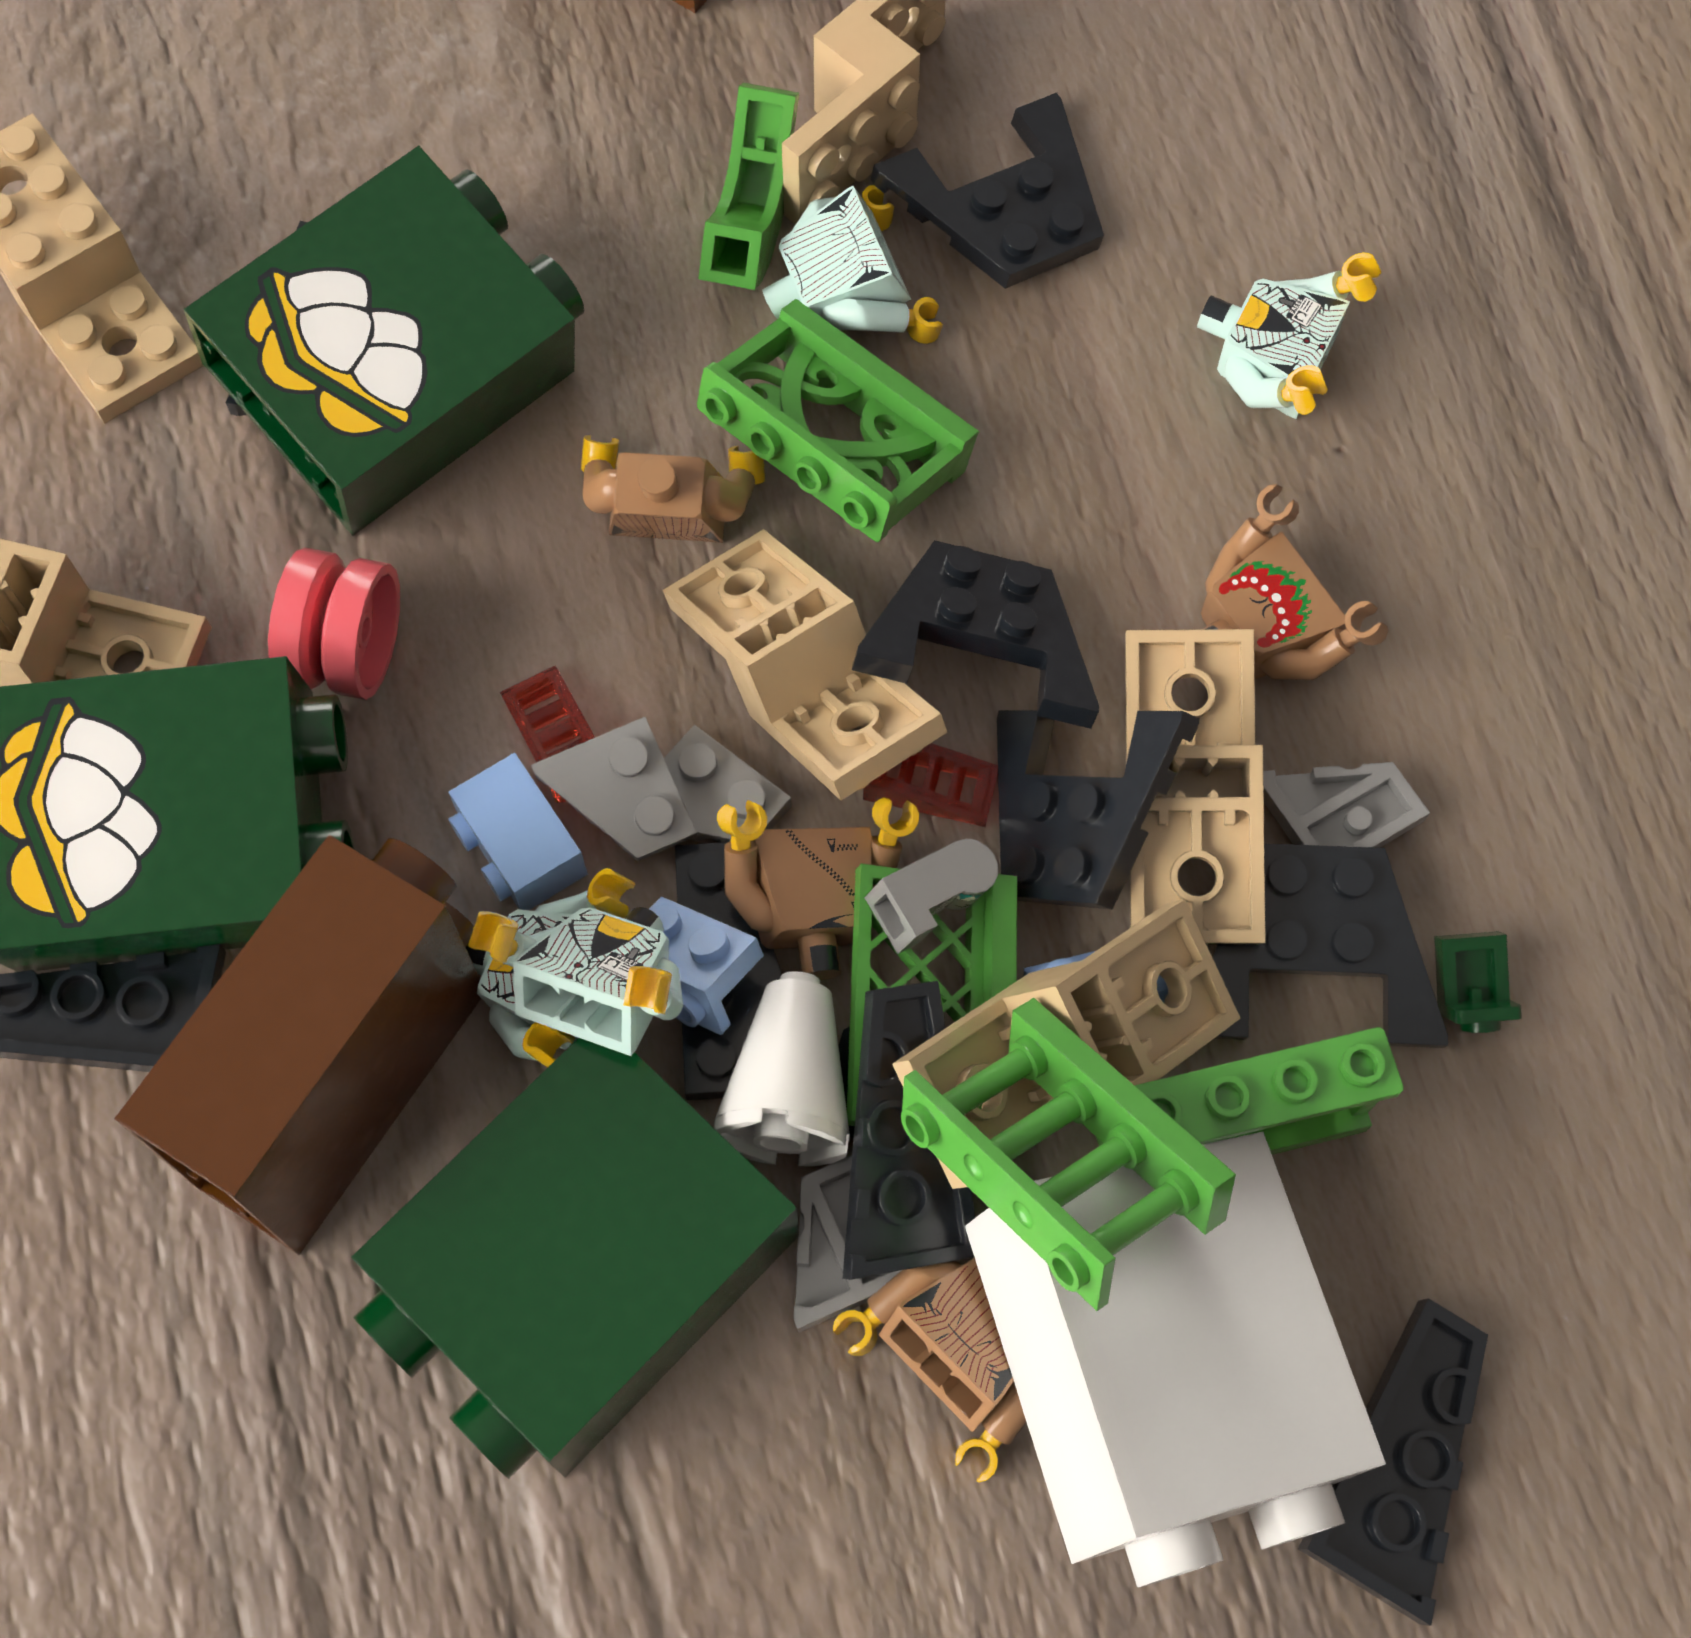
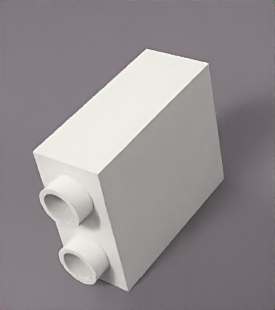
(1194, 1387)

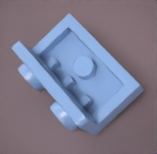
(709, 961)

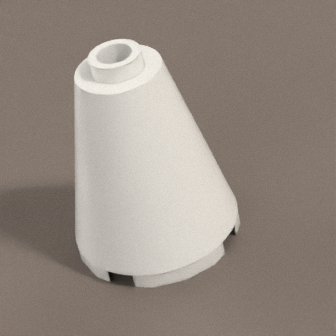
(788, 1079)

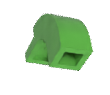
(751, 208)

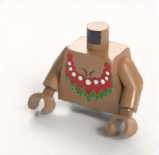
(1271, 589)

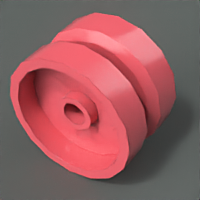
(336, 621)

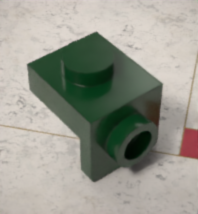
(1474, 981)

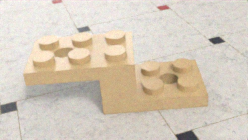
(861, 97)
(81, 279)
(66, 631)
(792, 659)
(1218, 788)
(1102, 999)

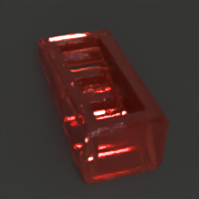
(535, 691)
(926, 799)

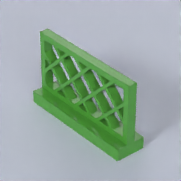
(986, 957)

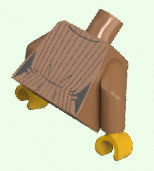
(667, 492)
(948, 1337)

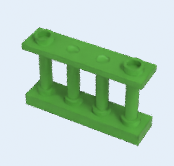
(1090, 1093)

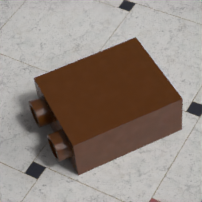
(312, 1039)

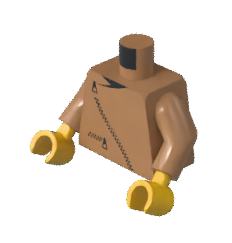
(802, 881)

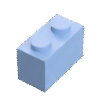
(517, 833)

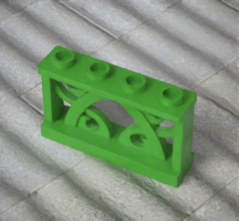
(836, 471)
(1288, 1094)

